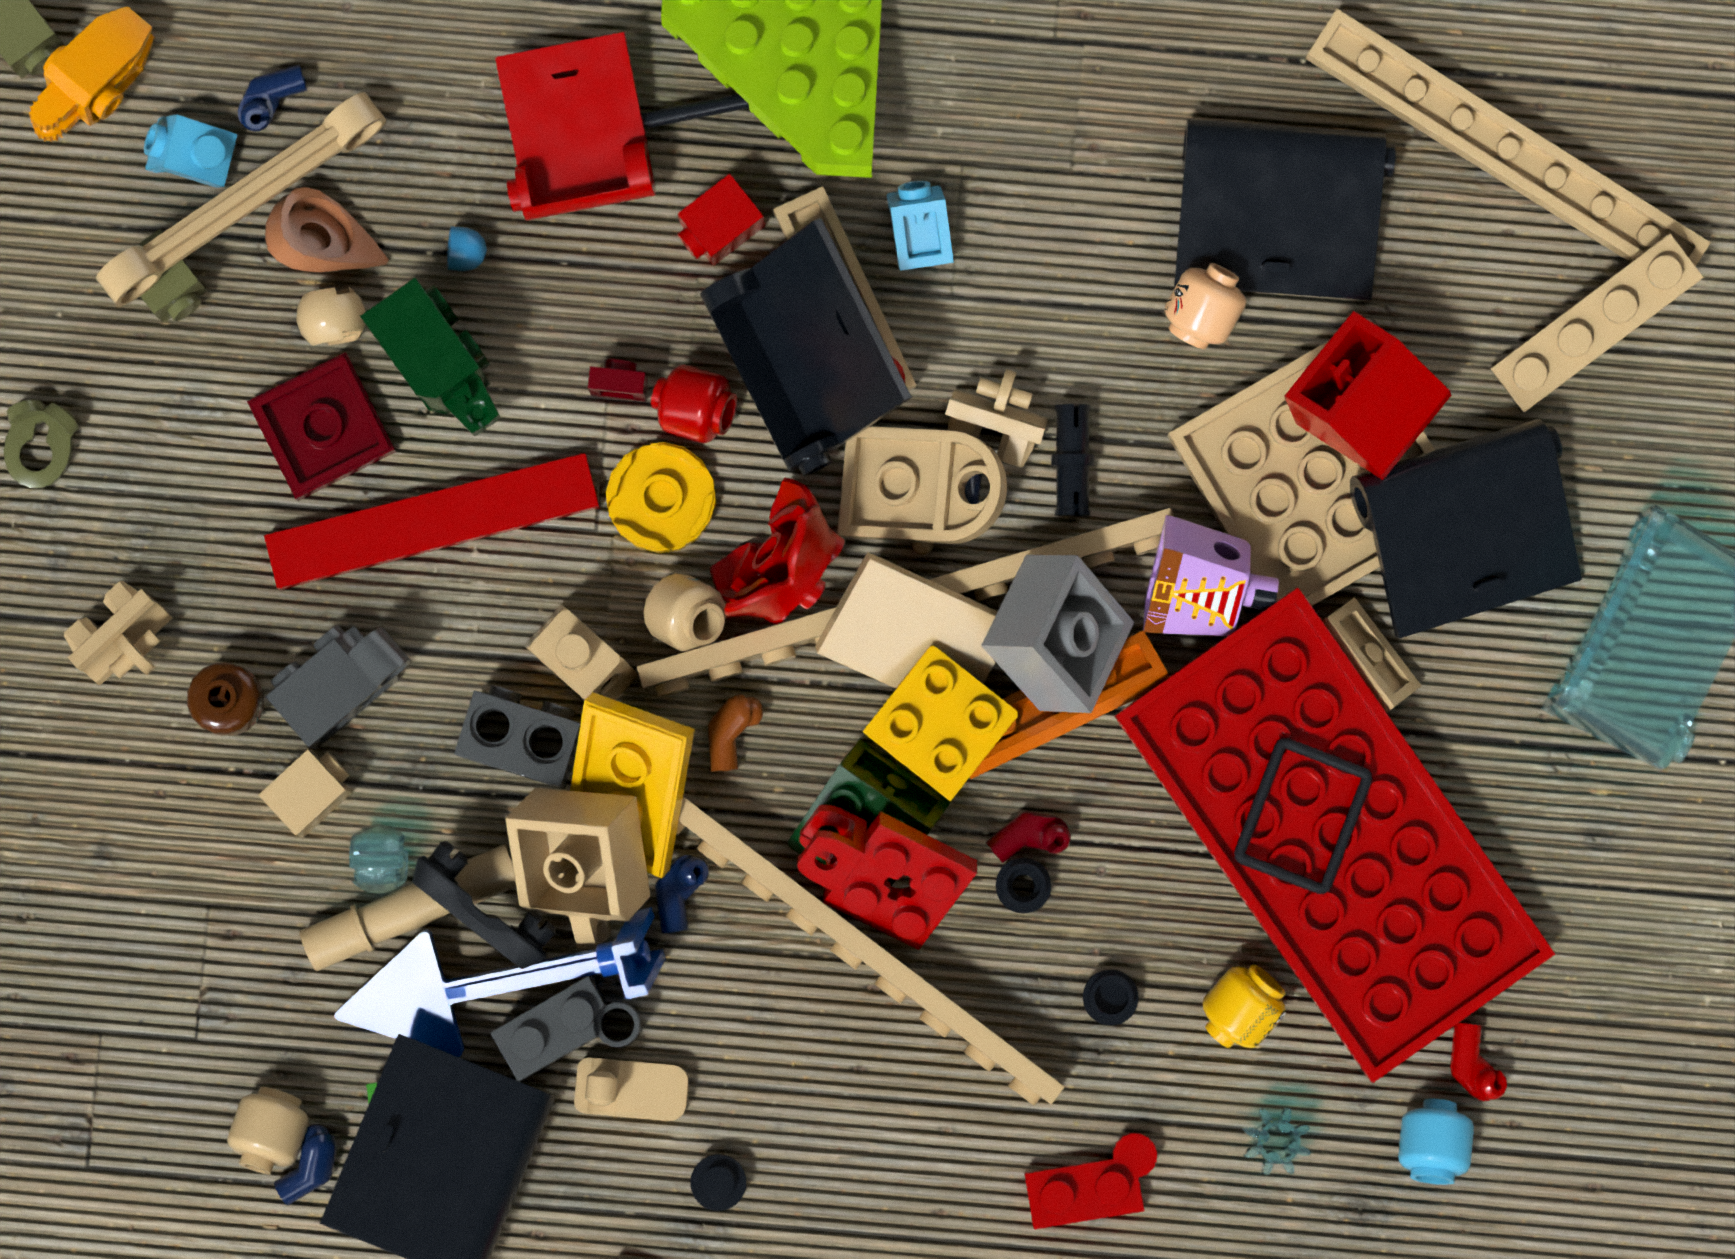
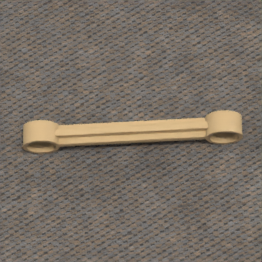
(140, 266)

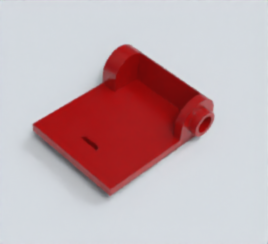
(576, 135)

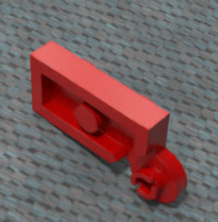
(1092, 1188)

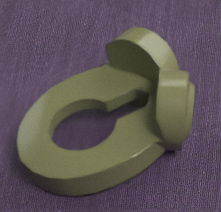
(24, 418)

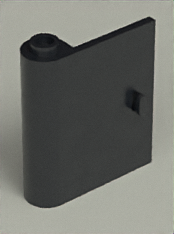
(1283, 198)
(806, 348)
(1466, 517)
(451, 1158)

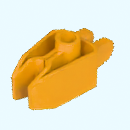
(91, 73)

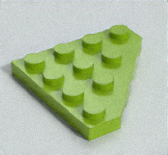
(798, 67)

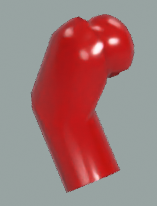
(1471, 1068)

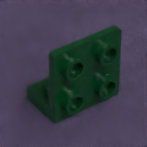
(874, 784)

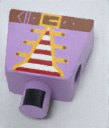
(1202, 582)

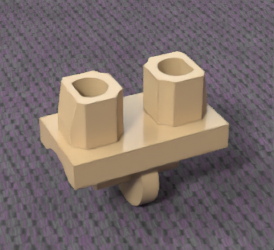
(1019, 428)
(121, 639)

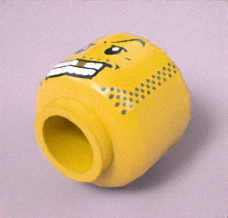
(1244, 1007)

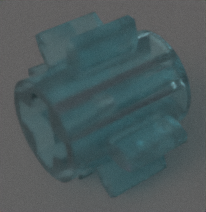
(1291, 1146)

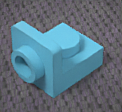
(920, 225)

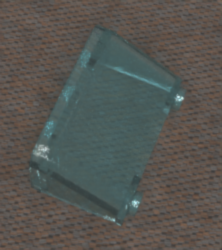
(1652, 642)

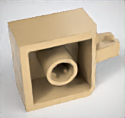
(579, 859)

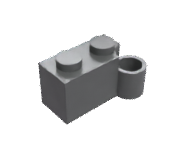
(336, 682)
(559, 1028)

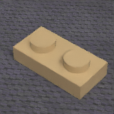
(1371, 655)

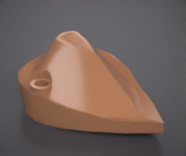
(319, 237)

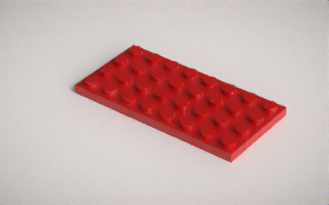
(1416, 910)

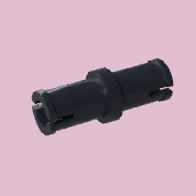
(1072, 460)

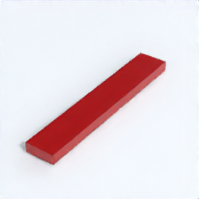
(431, 521)

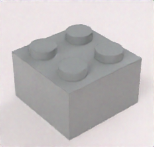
(1058, 633)

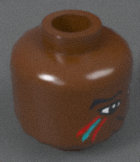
(237, 714)

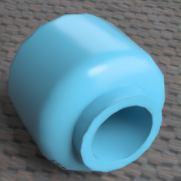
(1436, 1142)

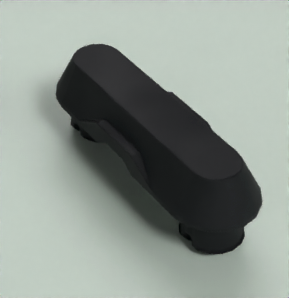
(437, 879)

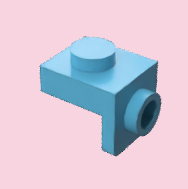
(189, 150)

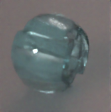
(378, 859)

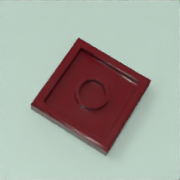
(321, 426)

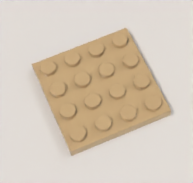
(1281, 487)

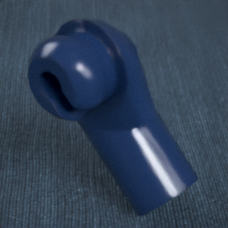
(675, 888)
(314, 1168)

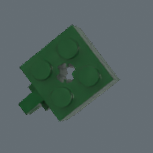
(434, 361)

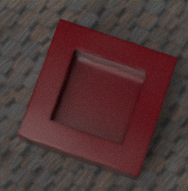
(618, 380)

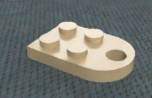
(913, 486)

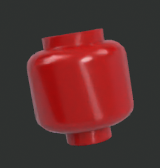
(694, 403)

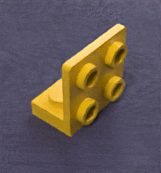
(941, 723)

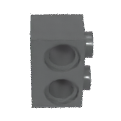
(516, 750)

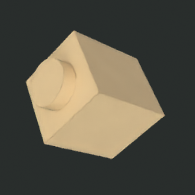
(307, 791)

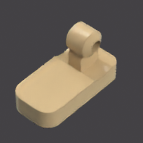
(631, 1089)

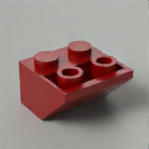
(1366, 396)

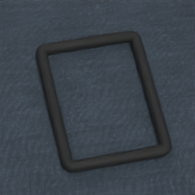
(1260, 798)

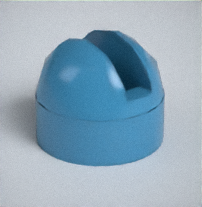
(465, 249)

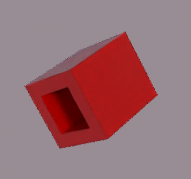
(719, 221)

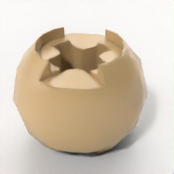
(330, 316)

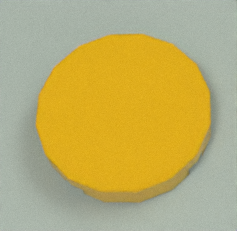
(661, 497)

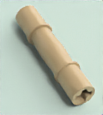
(402, 911)

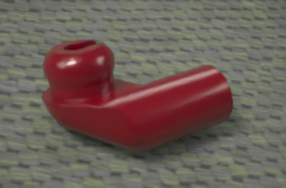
(1030, 830)

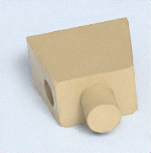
(580, 656)

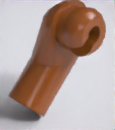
(726, 726)

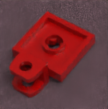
(864, 859)

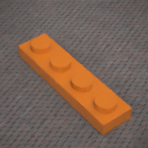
(1132, 676)

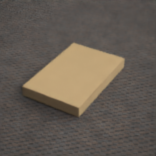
(896, 616)

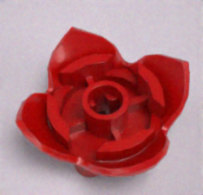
(785, 569)

